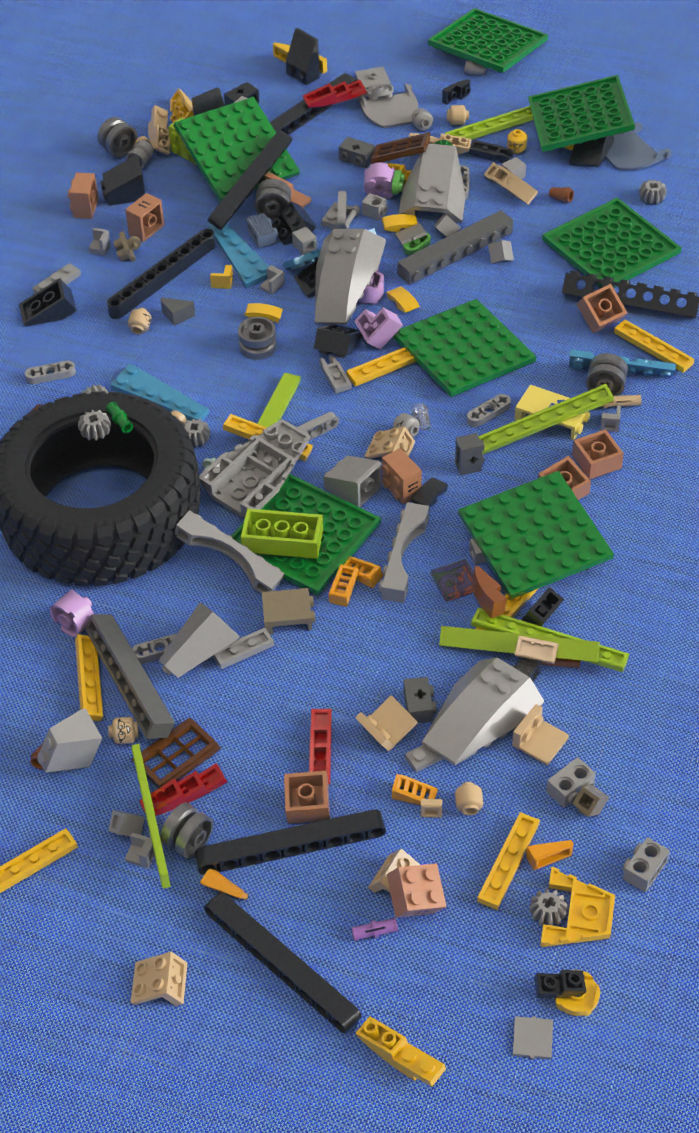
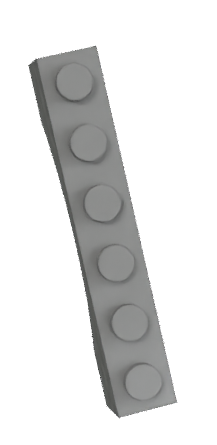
(413, 524)
(198, 532)

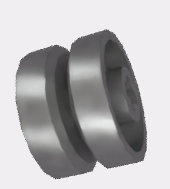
(117, 136)
(272, 198)
(257, 338)
(608, 370)
(186, 830)

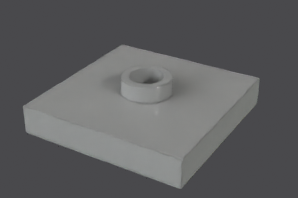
(373, 77)

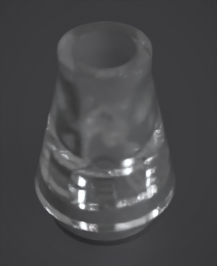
(421, 413)

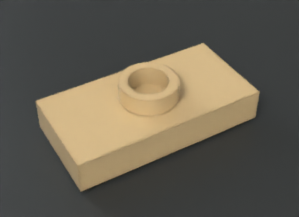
(536, 649)

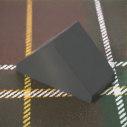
(177, 310)

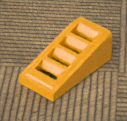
(373, 575)
(339, 596)
(409, 783)
(548, 853)
(217, 881)

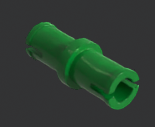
(119, 417)

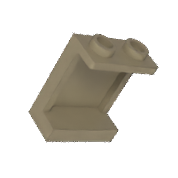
(287, 608)

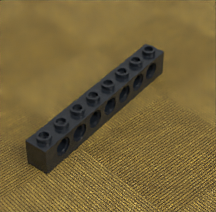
(690, 310)

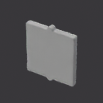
(410, 233)
(533, 1037)

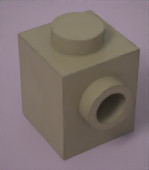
(590, 800)

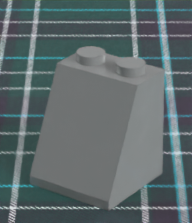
(354, 479)
(70, 743)

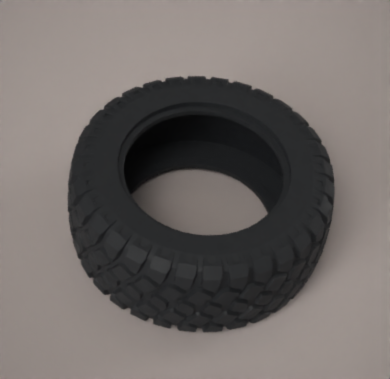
(106, 540)

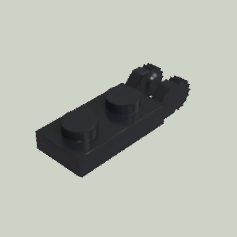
(490, 151)

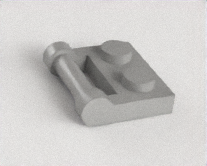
(330, 217)

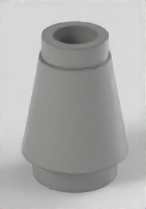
(473, 68)

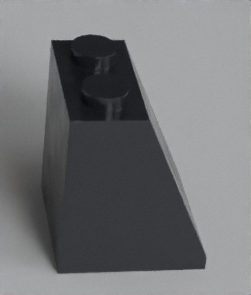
(123, 183)

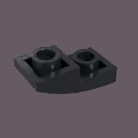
(456, 90)
(429, 492)
(560, 985)

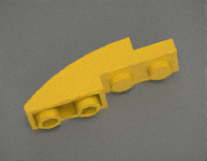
(399, 1053)

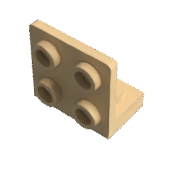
(389, 441)
(388, 723)
(538, 737)
(394, 860)
(159, 977)

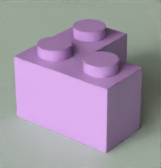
(378, 327)

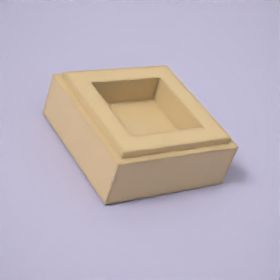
(431, 808)

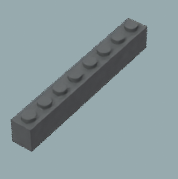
(455, 247)
(129, 676)

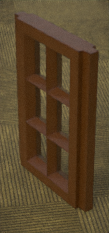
(400, 148)
(182, 770)

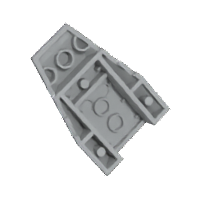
(435, 184)
(344, 271)
(255, 469)
(480, 709)

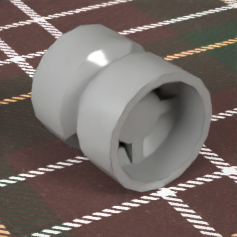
(143, 150)

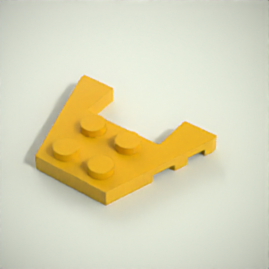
(588, 915)

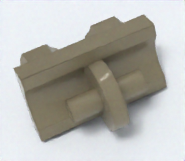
(126, 246)

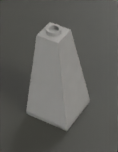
(196, 641)

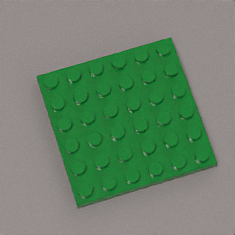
(488, 40)
(581, 113)
(229, 141)
(611, 242)
(464, 347)
(343, 533)
(535, 534)

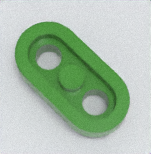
(398, 181)
(417, 245)

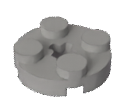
(379, 90)

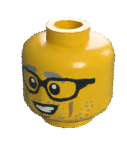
(517, 141)

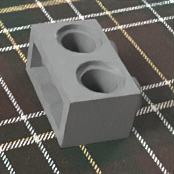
(567, 779)
(648, 865)

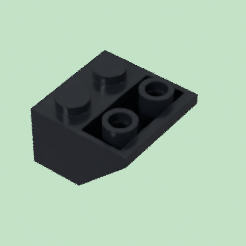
(291, 220)

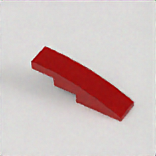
(331, 95)
(320, 741)
(186, 790)

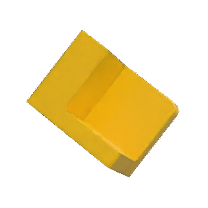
(222, 280)

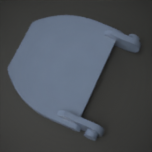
(633, 153)

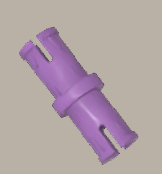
(389, 926)

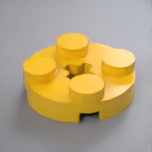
(583, 1004)

